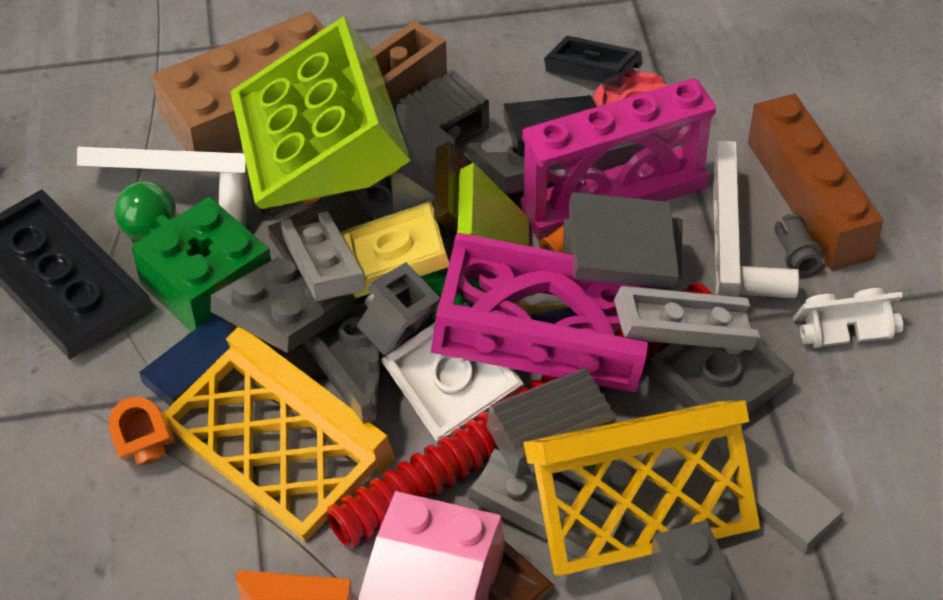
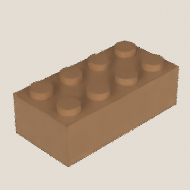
(196, 92)

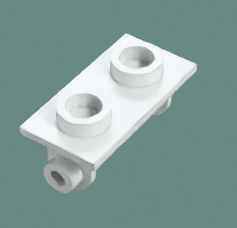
(868, 312)

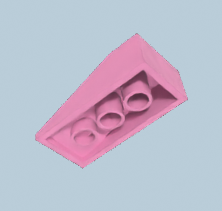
(433, 552)

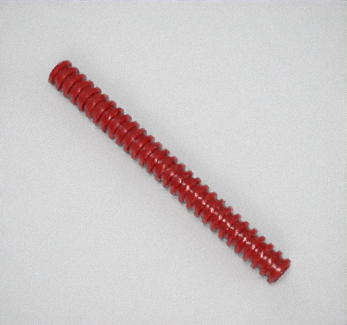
(434, 469)

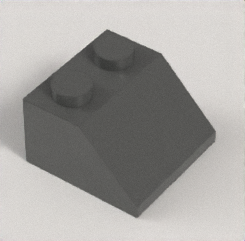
(416, 180)

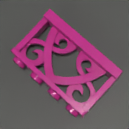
(583, 137)
(505, 335)

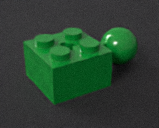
(185, 255)

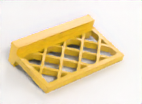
(313, 408)
(631, 438)

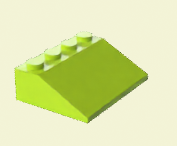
(318, 121)

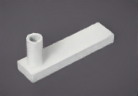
(232, 169)
(729, 276)

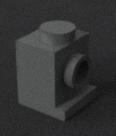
(397, 308)

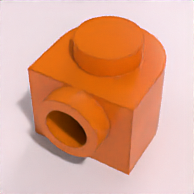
(139, 430)

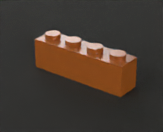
(815, 181)

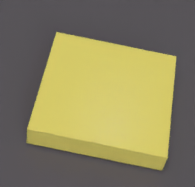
(396, 239)

